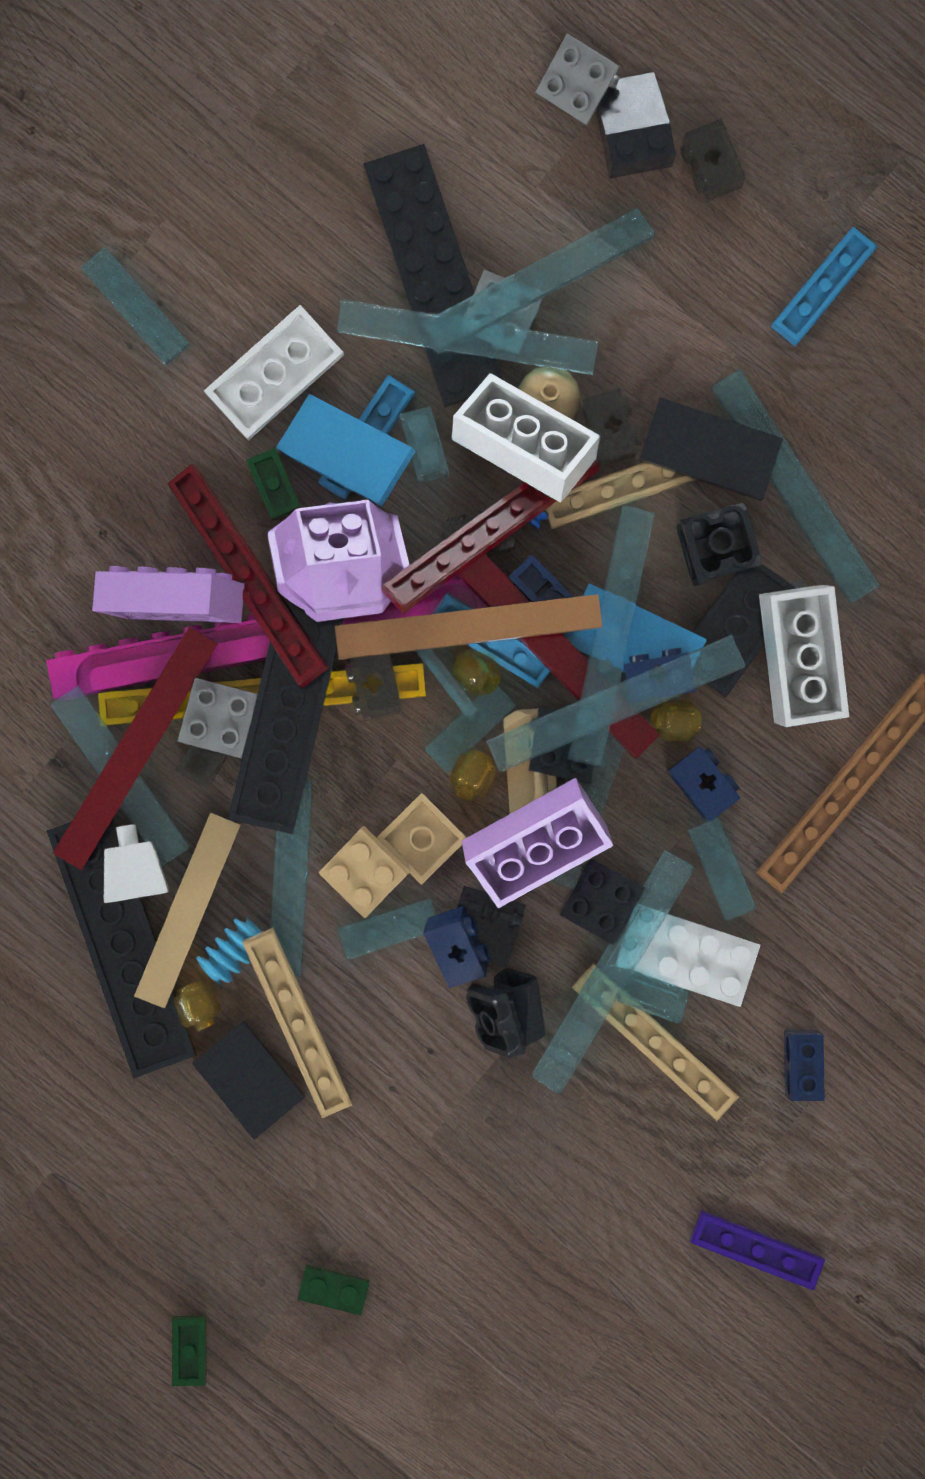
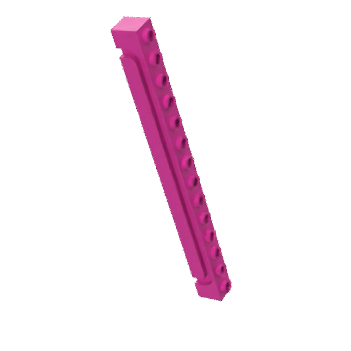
(238, 644)

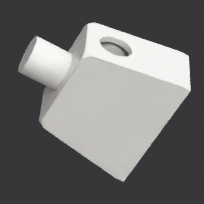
(132, 868)

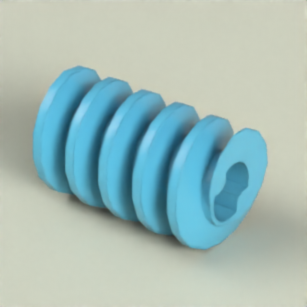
(229, 952)

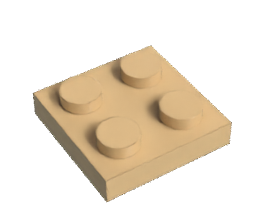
(422, 838)
(364, 872)

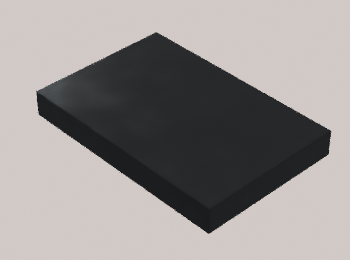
(248, 1080)

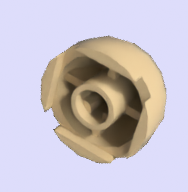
(553, 388)

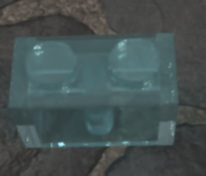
(422, 435)

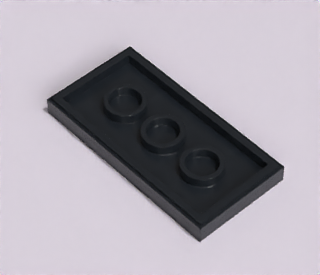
(711, 449)
(739, 614)

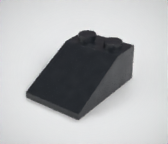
(635, 127)

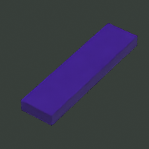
(757, 1250)

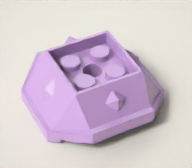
(337, 558)

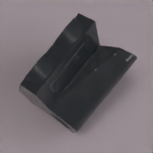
(718, 543)
(507, 1013)

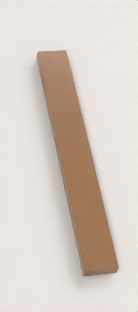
(468, 627)
(846, 788)

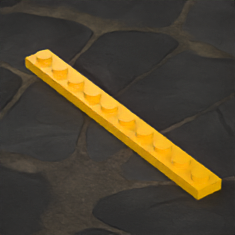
(122, 706)

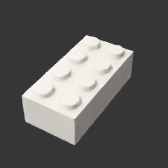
(525, 437)
(804, 655)

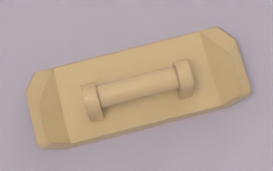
(523, 784)

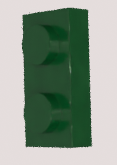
(273, 484)
(333, 1290)
(189, 1350)

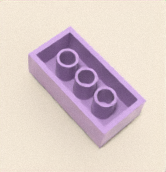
(168, 595)
(536, 843)

